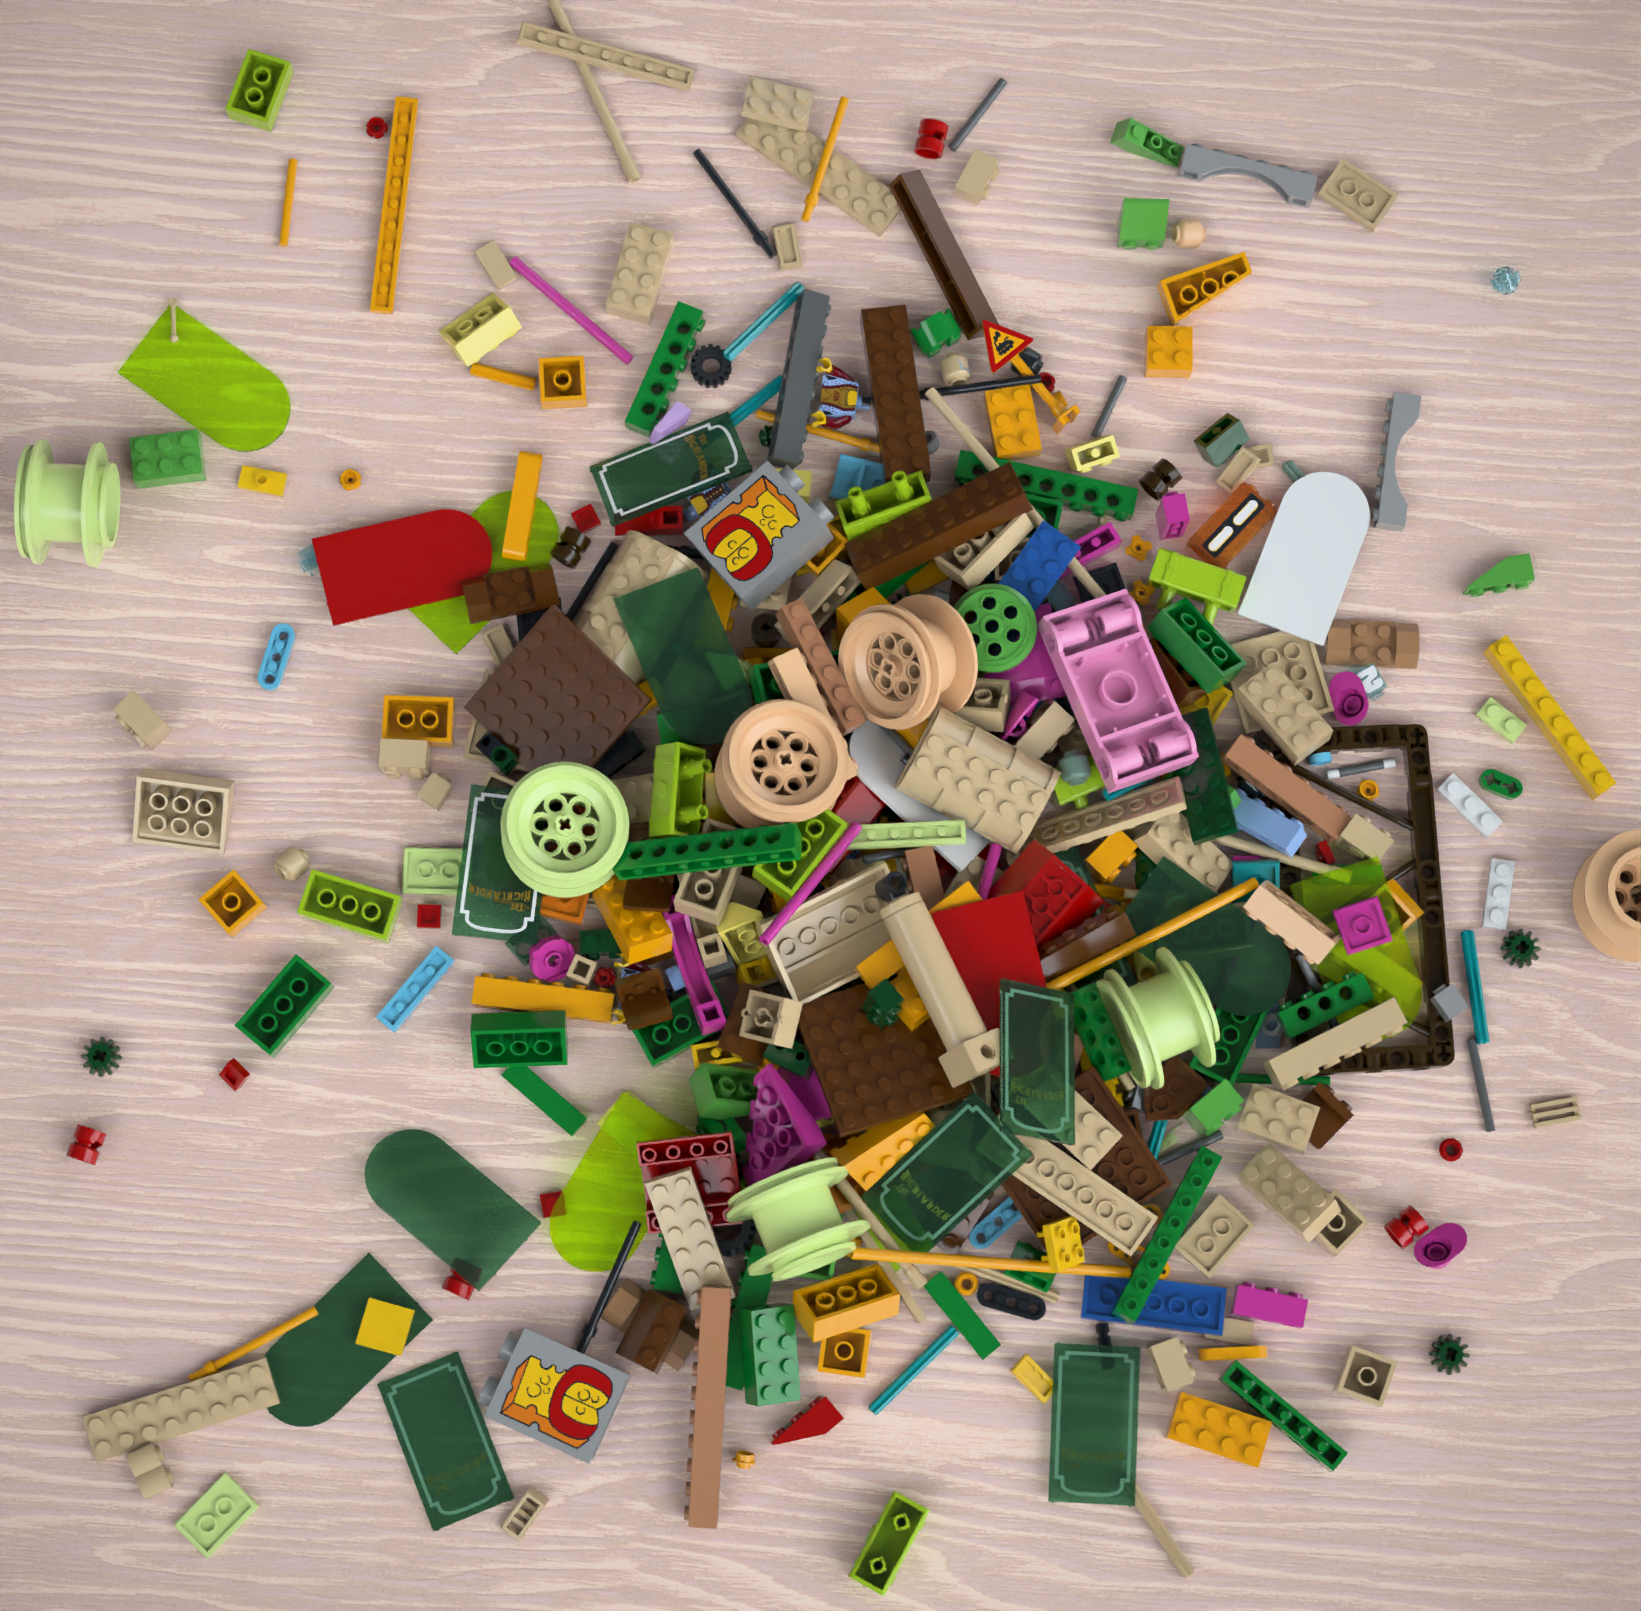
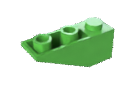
(1145, 142)
(1509, 573)

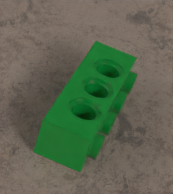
(1359, 994)
(1098, 1034)

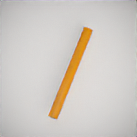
(288, 201)

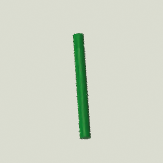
(1264, 1079)

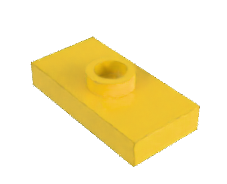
(262, 481)
(1033, 1378)

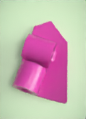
(1022, 707)

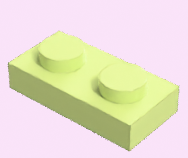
(1501, 720)

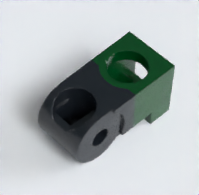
(497, 753)

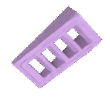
(671, 421)

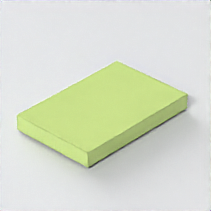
(431, 870)
(216, 1515)

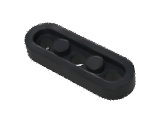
(1021, 1306)

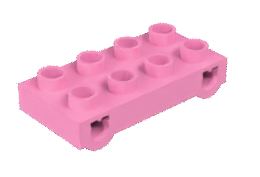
(1117, 690)

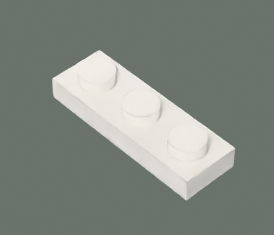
(1469, 805)
(1498, 894)

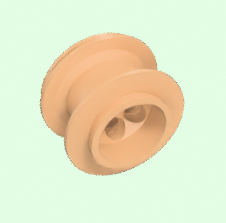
(908, 660)
(801, 737)
(1595, 900)

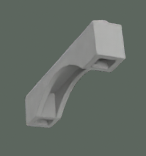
(1293, 186)
(1391, 505)

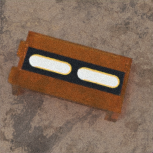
(1232, 526)

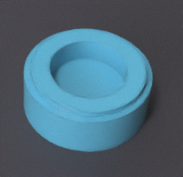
(1320, 759)

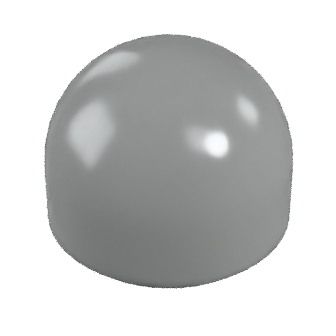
(933, 444)
(1275, 1033)

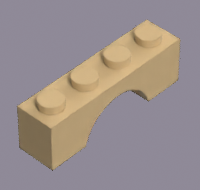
(708, 940)

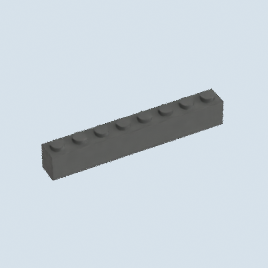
(798, 379)

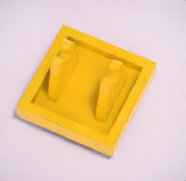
(1062, 1244)

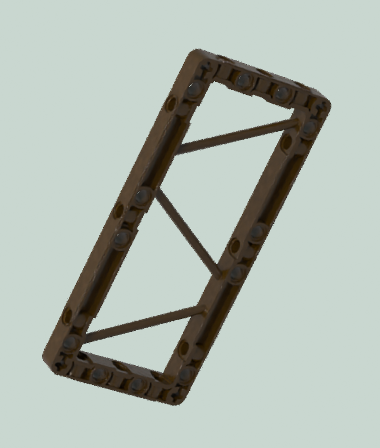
(1429, 892)

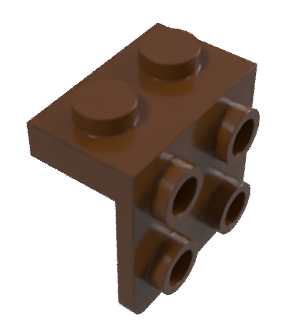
(649, 893)
(643, 999)
(1331, 1116)

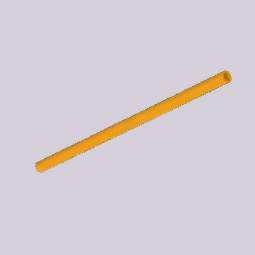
(1153, 934)
(986, 1262)

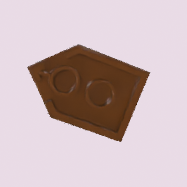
(1178, 1093)

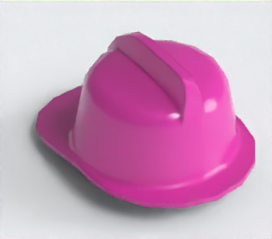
(1348, 698)
(1440, 1245)

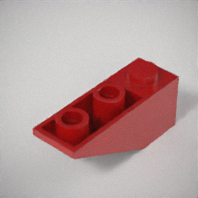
(662, 521)
(815, 1422)

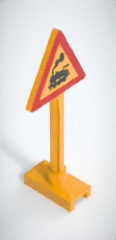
(1004, 346)

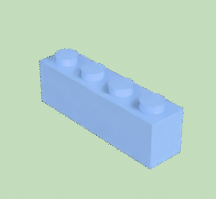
(1269, 825)

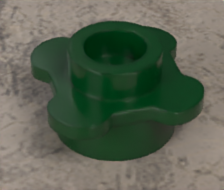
(765, 435)

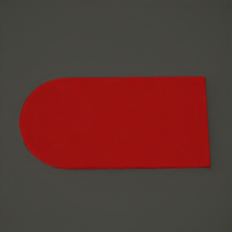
(400, 563)
(989, 944)

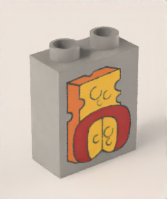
(761, 533)
(554, 1394)

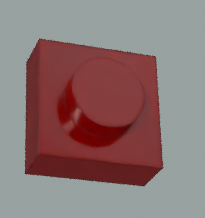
(586, 519)
(1323, 853)
(429, 916)
(234, 1074)
(548, 1201)

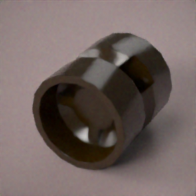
(1158, 481)
(570, 547)
(764, 632)

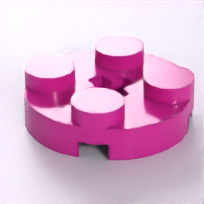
(543, 951)

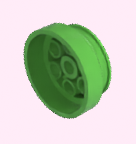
(1025, 623)

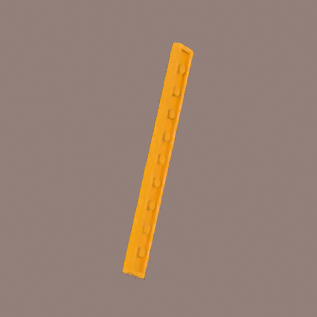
(394, 205)

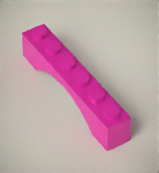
(694, 976)

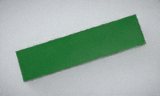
(545, 1098)
(962, 1315)

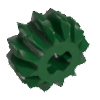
(1521, 958)
(106, 1048)
(1456, 1357)

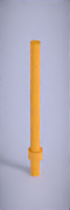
(811, 199)
(864, 444)
(212, 1367)

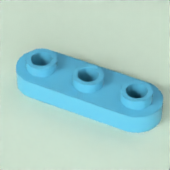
(276, 647)
(988, 1227)

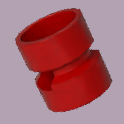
(931, 139)
(86, 1144)
(1406, 1227)
(458, 1285)

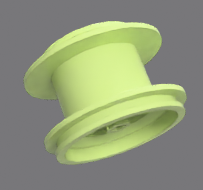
(65, 503)
(559, 871)
(1161, 1017)
(797, 1219)

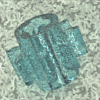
(1505, 280)

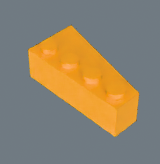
(1196, 288)
(723, 599)
(881, 1148)

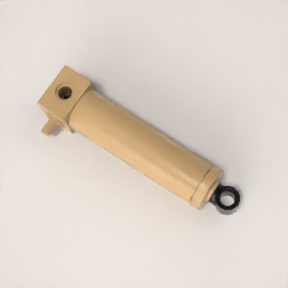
(968, 1044)

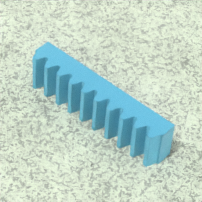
(415, 989)

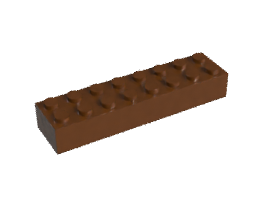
(894, 391)
(938, 526)

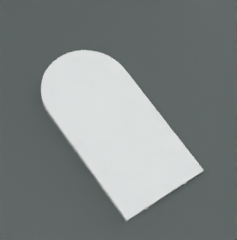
(1308, 556)
(879, 770)

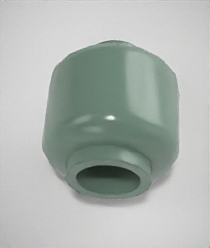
(1074, 768)

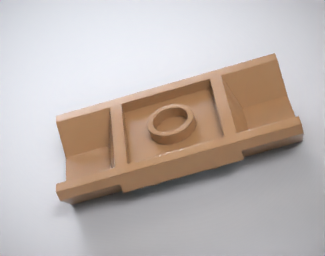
(1375, 642)
(622, 1310)

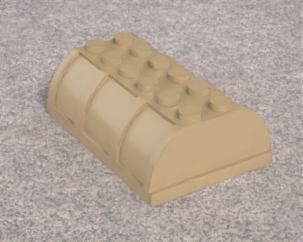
(636, 565)
(977, 779)
(829, 936)

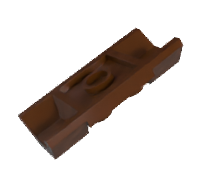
(510, 593)

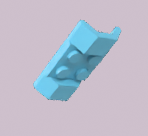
(855, 473)

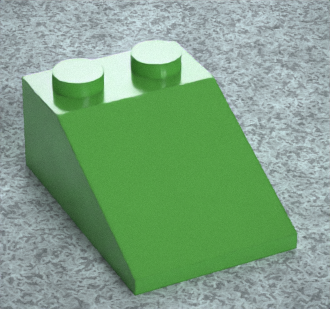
(1142, 223)
(723, 1091)

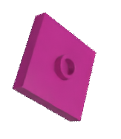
(1362, 925)

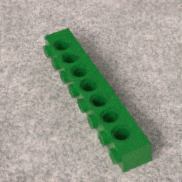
(1058, 480)
(716, 857)
(1166, 1235)

